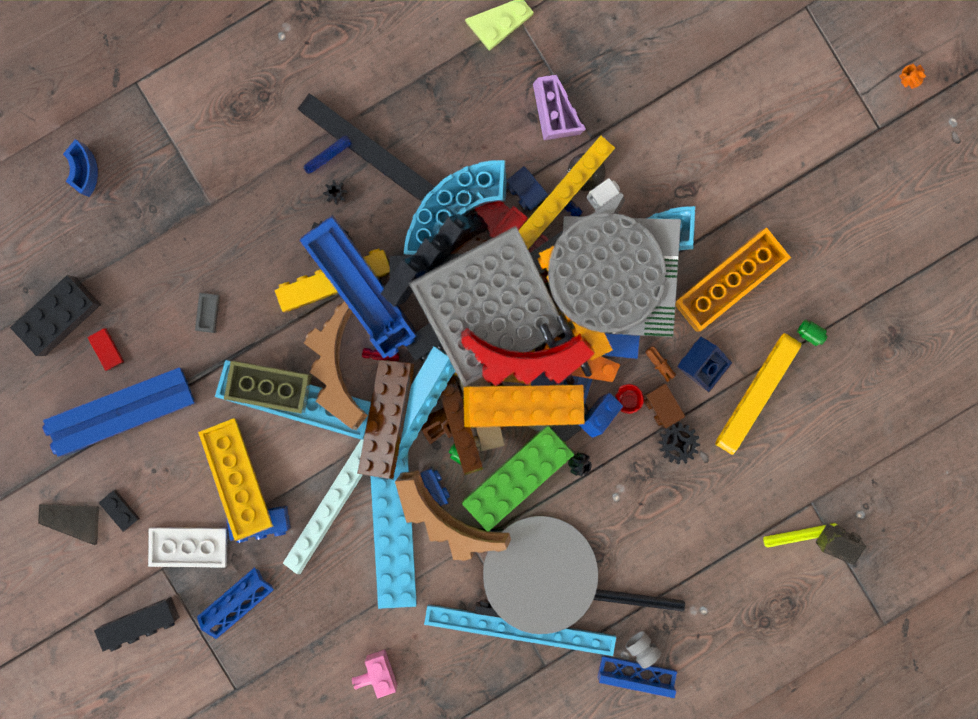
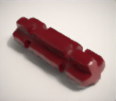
(375, 355)

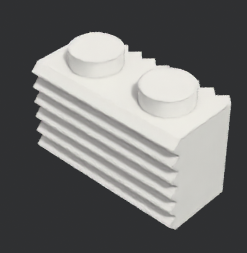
(603, 193)

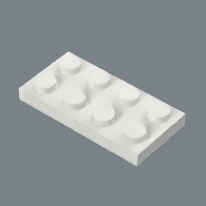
(187, 547)

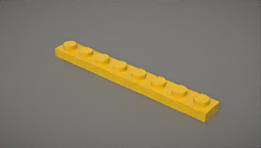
(565, 191)

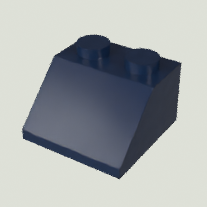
(704, 364)

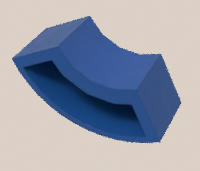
(83, 168)

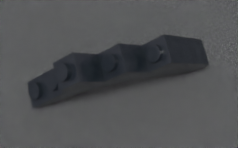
(432, 251)

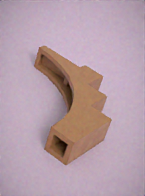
(327, 369)
(440, 525)

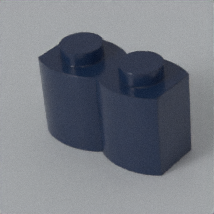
(526, 189)

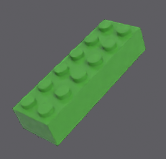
(517, 477)

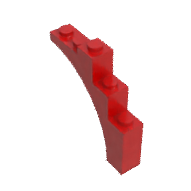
(526, 366)

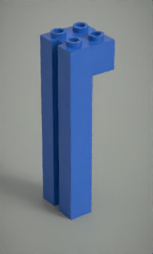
(358, 286)
(118, 412)

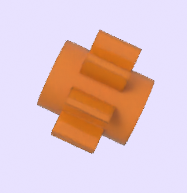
(912, 76)

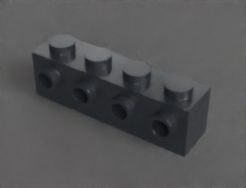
(138, 623)

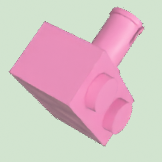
(379, 675)

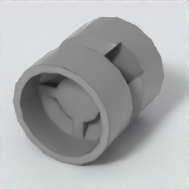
(640, 646)

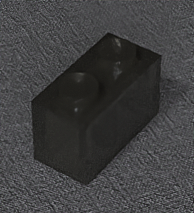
(841, 544)

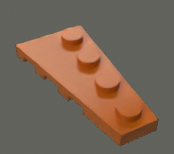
(601, 368)

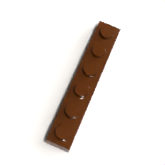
(462, 435)

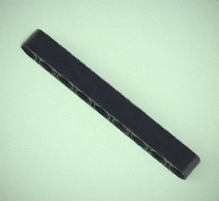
(365, 147)

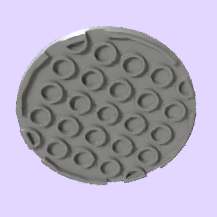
(606, 272)
(542, 577)

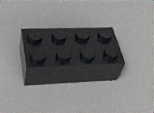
(55, 316)

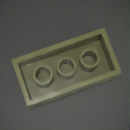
(267, 387)

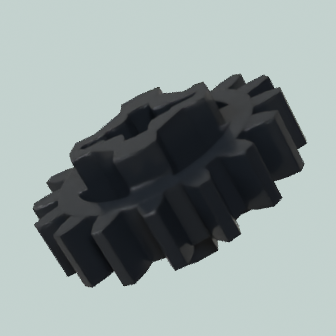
(670, 446)

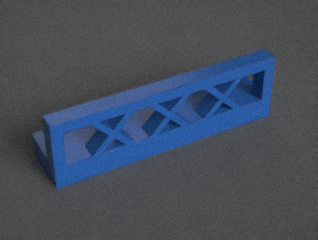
(231, 602)
(634, 683)

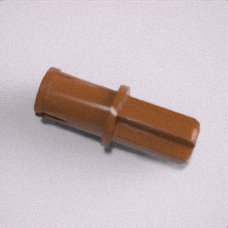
(660, 363)

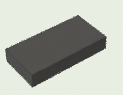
(207, 312)

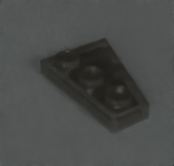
(72, 520)

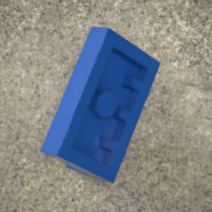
(432, 482)

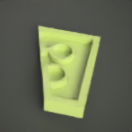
(499, 22)

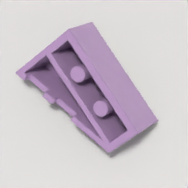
(555, 112)

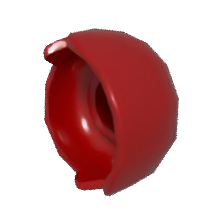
(630, 397)

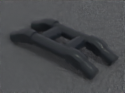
(569, 335)

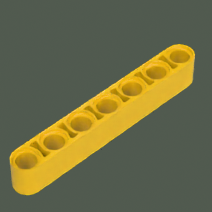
(758, 393)

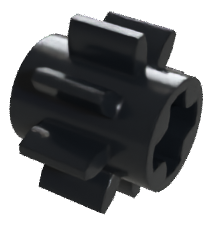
(340, 196)
(580, 464)

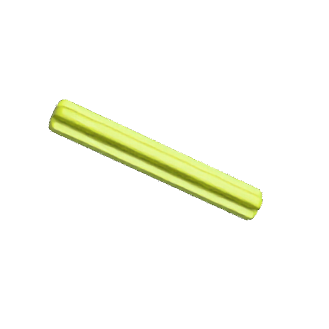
(794, 536)

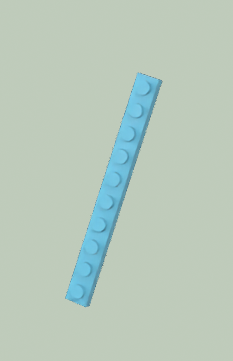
(495, 626)

